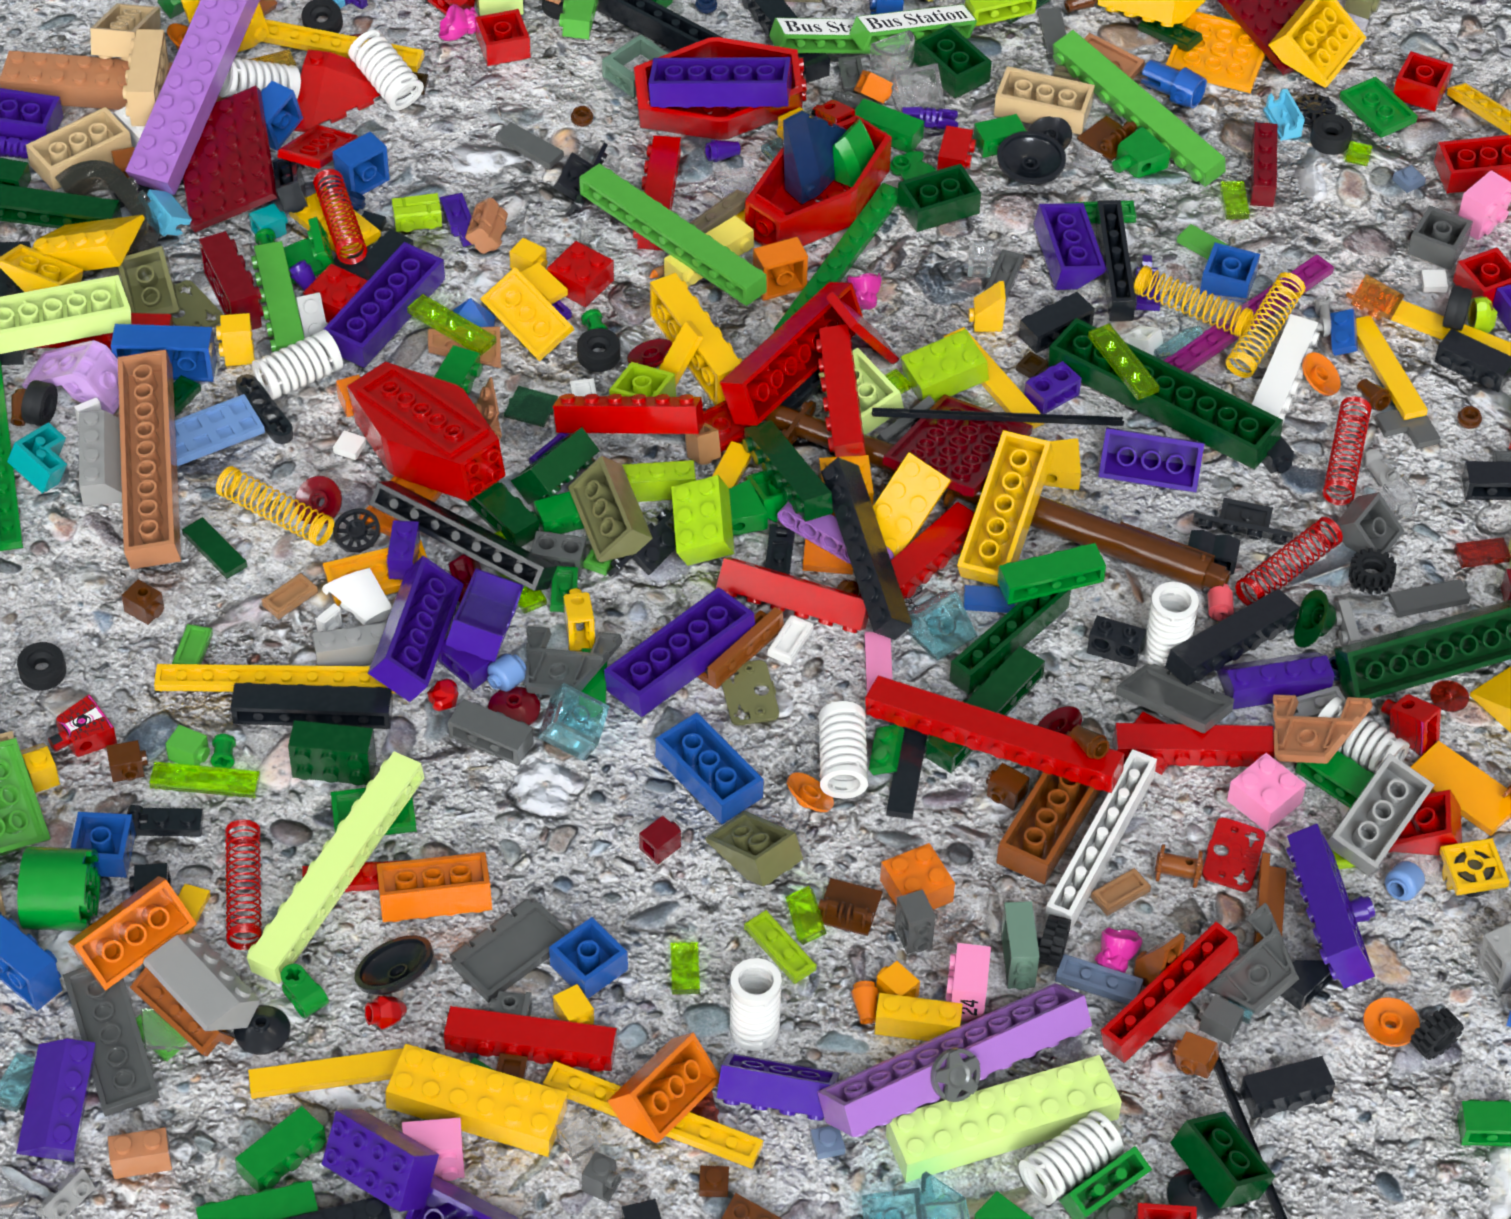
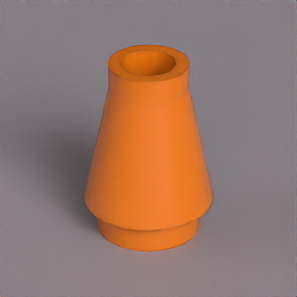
(865, 999)

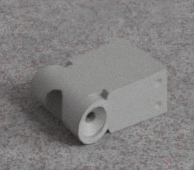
(1496, 957)

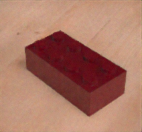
(229, 279)

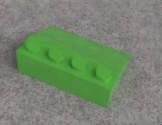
(19, 809)

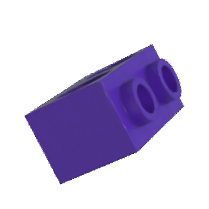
(1053, 387)

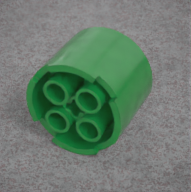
(58, 888)

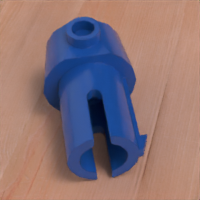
(1182, 86)

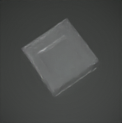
(1087, 160)

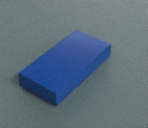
(985, 599)

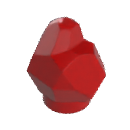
(443, 695)
(385, 1011)

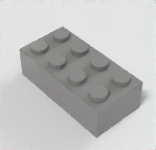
(1379, 814)

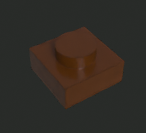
(513, 1065)
(713, 1181)

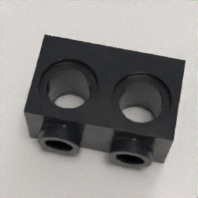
(1116, 641)

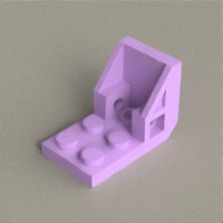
(83, 371)

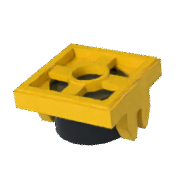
(1475, 869)

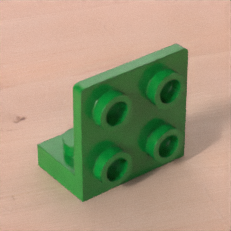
(313, 249)

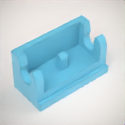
(1285, 114)
(168, 212)

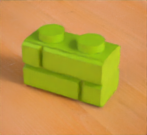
(416, 212)

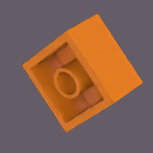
(784, 267)
(918, 871)

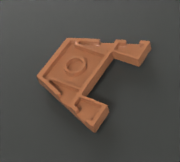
(1313, 738)

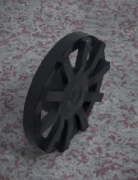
(1315, 109)
(356, 530)

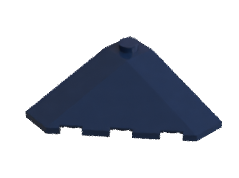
(808, 155)

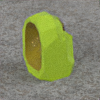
(1482, 314)

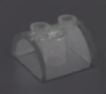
(892, 54)
(917, 87)

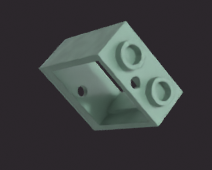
(613, 65)
(1019, 945)

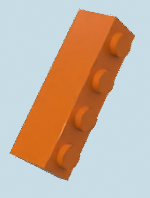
(434, 887)
(131, 932)
(665, 1088)

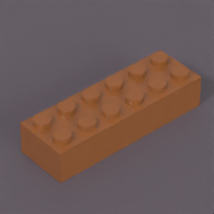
(1045, 826)

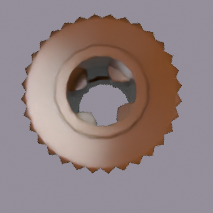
(1179, 866)

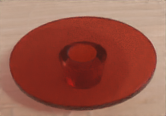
(1449, 696)

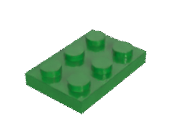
(1378, 107)
(343, 801)

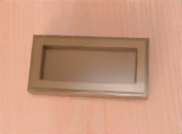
(289, 596)
(1120, 891)

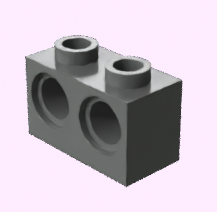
(560, 549)
(915, 921)

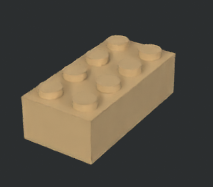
(114, 31)
(146, 74)
(1042, 95)
(77, 142)

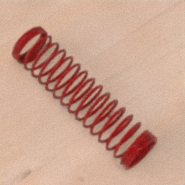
(335, 190)
(1351, 418)
(1319, 535)
(243, 841)

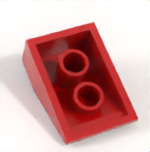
(1432, 825)

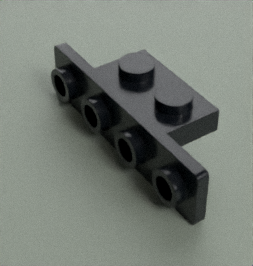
(568, 179)
(1245, 519)
(656, 550)

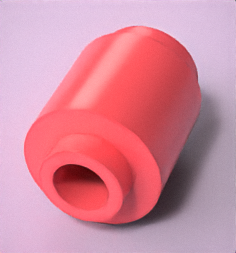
(1220, 602)

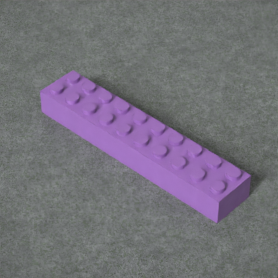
(189, 93)
(995, 1039)

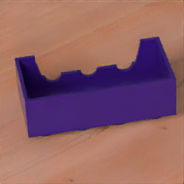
(484, 615)
(380, 1159)

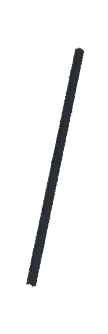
(997, 416)
(1242, 1124)

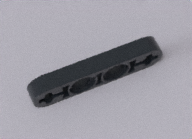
(265, 408)

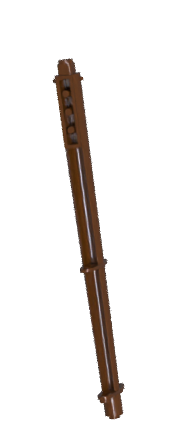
(1111, 538)

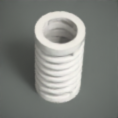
(385, 70)
(248, 73)
(298, 364)
(1169, 620)
(1367, 740)
(843, 750)
(755, 1004)
(1067, 1148)

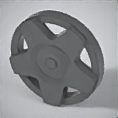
(956, 1074)

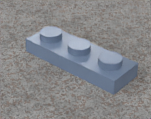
(1098, 979)

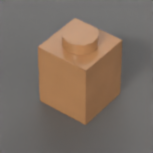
(703, 446)

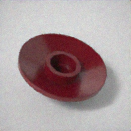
(650, 352)
(316, 489)
(516, 705)
(1062, 719)

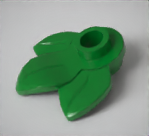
(910, 165)

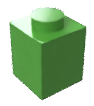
(187, 746)

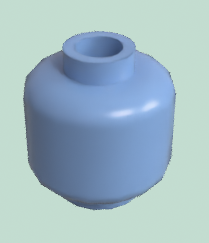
(506, 672)
(1404, 881)

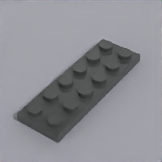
(121, 1062)

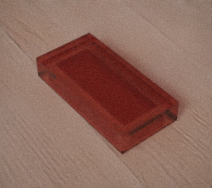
(1482, 552)

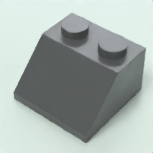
(1369, 524)

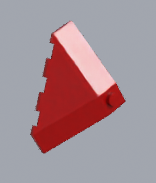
(331, 88)

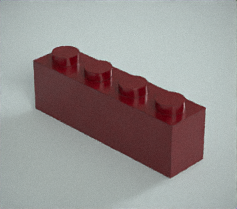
(1263, 164)

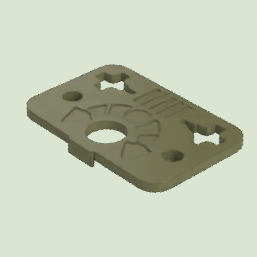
(195, 307)
(742, 694)

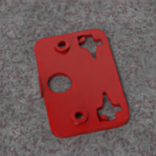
(1239, 854)

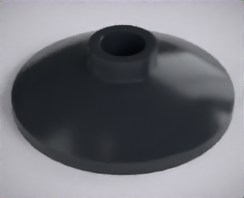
(1054, 127)
(265, 1038)
(1181, 1193)

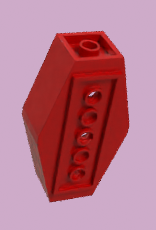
(717, 122)
(780, 217)
(412, 428)

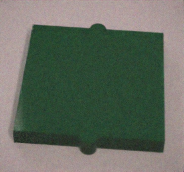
(530, 406)

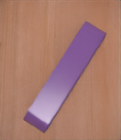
(820, 531)

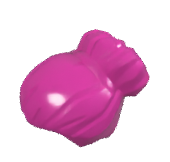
(457, 23)
(866, 288)
(1118, 948)

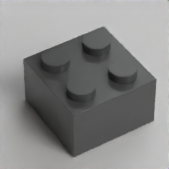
(1440, 237)

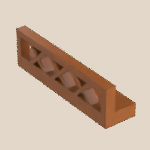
(765, 629)
(1271, 891)
(162, 1002)

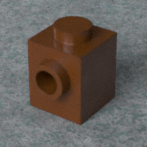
(143, 602)
(126, 761)
(1007, 786)

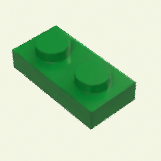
(563, 581)
(886, 749)

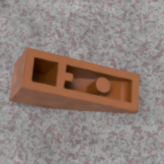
(1154, 962)

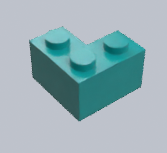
(38, 457)

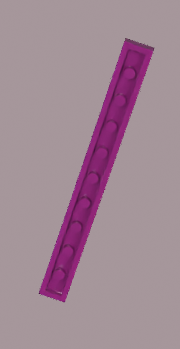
(1216, 340)

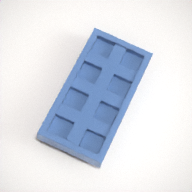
(216, 429)

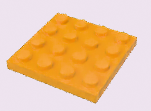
(1223, 56)

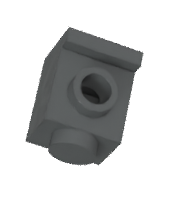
(512, 1003)
(600, 1177)

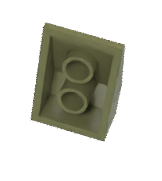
(149, 282)
(756, 847)

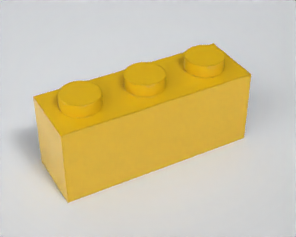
(915, 1017)

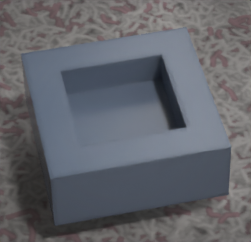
(1409, 179)
(827, 1142)

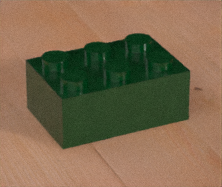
(959, 61)
(939, 197)
(556, 467)
(332, 752)
(1222, 1159)

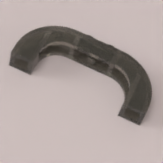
(102, 175)

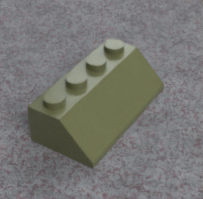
(609, 510)

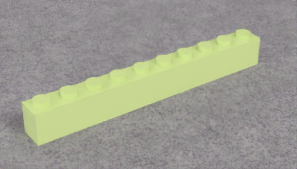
(335, 867)

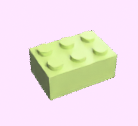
(873, 391)

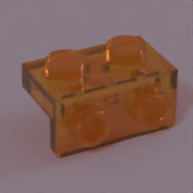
(1376, 297)

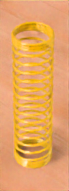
(1145, 278)
(1243, 355)
(314, 529)

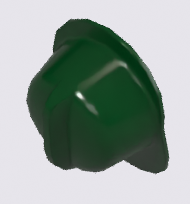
(1314, 619)

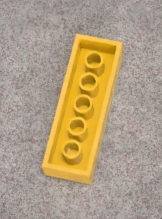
(672, 306)
(1005, 506)
(484, 1099)

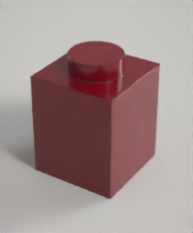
(660, 839)

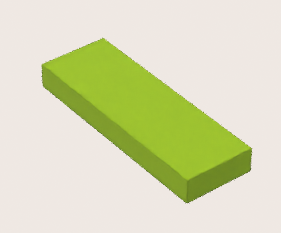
(780, 947)

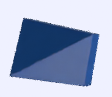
(475, 313)

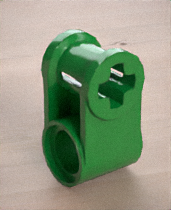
(302, 990)

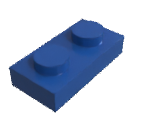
(1344, 332)

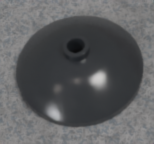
(1031, 157)
(394, 965)

